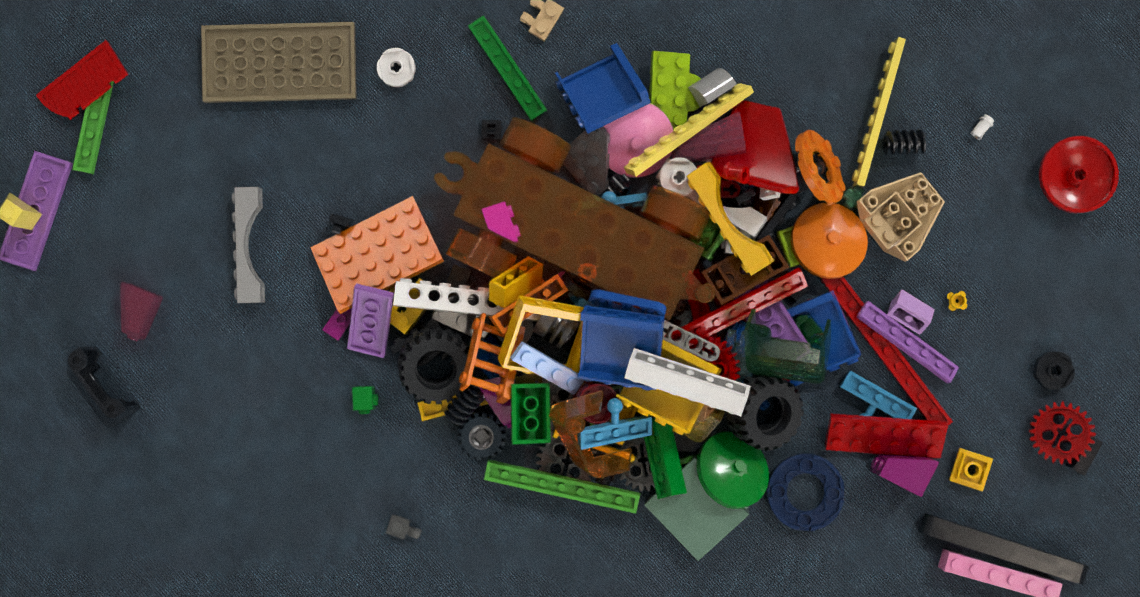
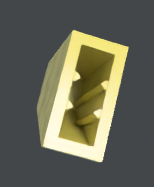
(18, 213)

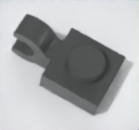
(400, 527)

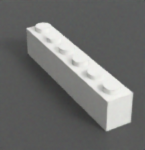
(687, 382)

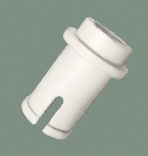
(983, 125)

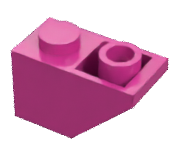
(499, 221)

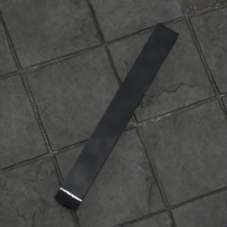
(1003, 549)

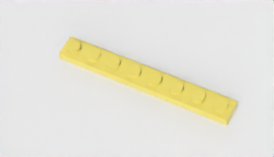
(880, 104)
(687, 130)

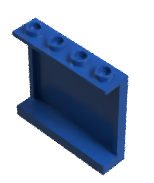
(603, 91)
(610, 340)
(843, 344)

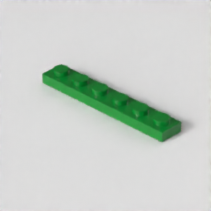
(507, 68)

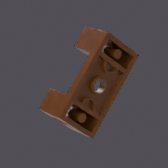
(731, 284)

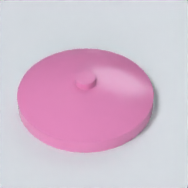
(634, 134)

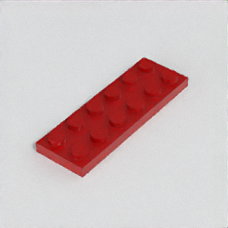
(886, 435)

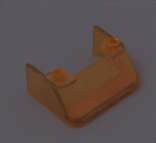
(569, 420)

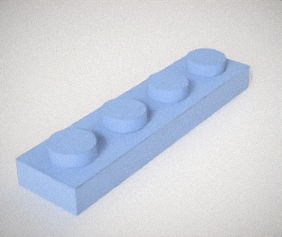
(547, 367)

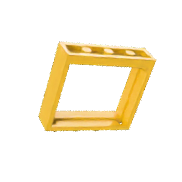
(542, 307)

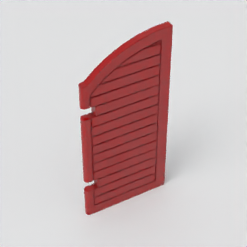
(83, 82)

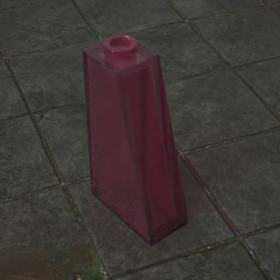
(714, 141)

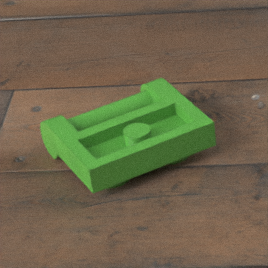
(708, 236)

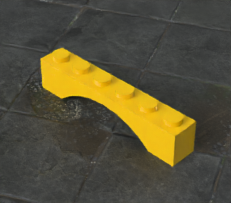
(707, 185)

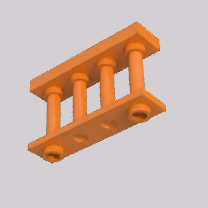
(503, 389)

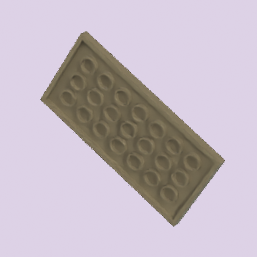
(278, 62)

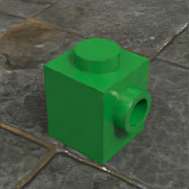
(364, 399)

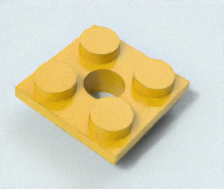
(960, 469)

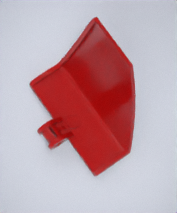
(768, 151)

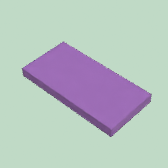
(370, 320)

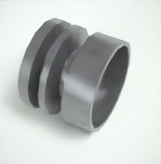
(557, 326)

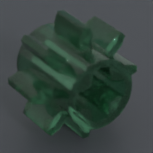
(851, 196)

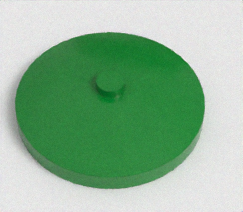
(732, 471)

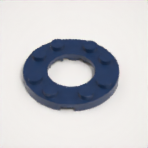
(825, 511)

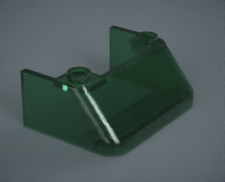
(786, 357)

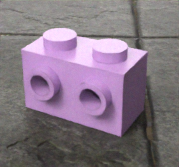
(910, 312)

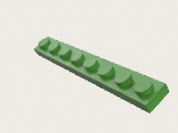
(562, 486)

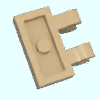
(545, 20)

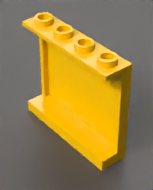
(669, 408)

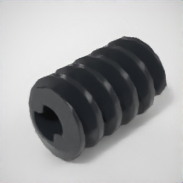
(904, 140)
(464, 404)

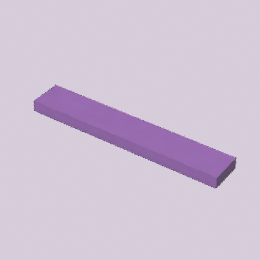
(907, 342)

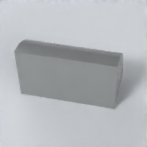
(712, 86)

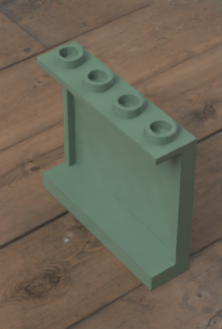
(695, 516)

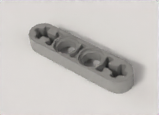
(685, 337)

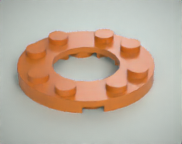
(806, 144)

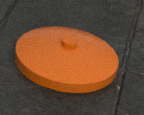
(829, 240)

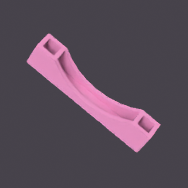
(998, 575)

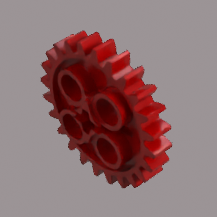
(725, 358)
(1078, 442)

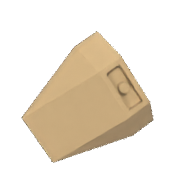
(900, 214)

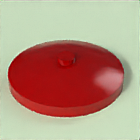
(1078, 174)

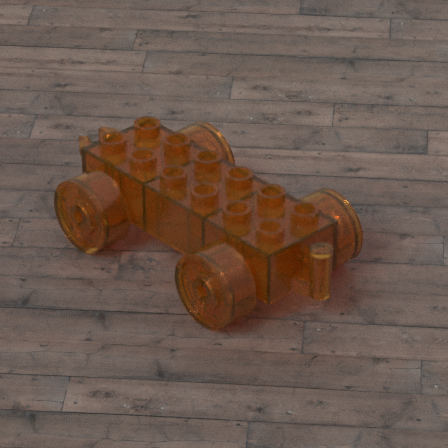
(573, 225)

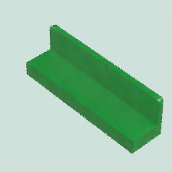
(664, 461)

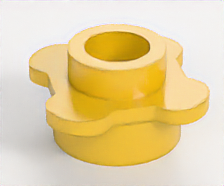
(962, 304)

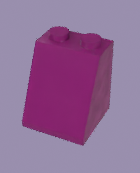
(905, 471)

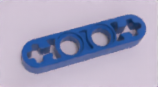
(600, 298)

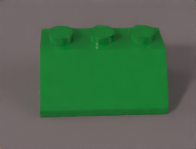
(530, 413)

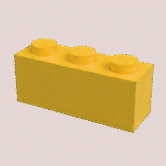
(515, 282)

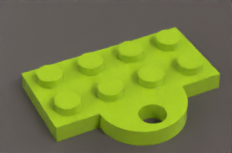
(670, 85)

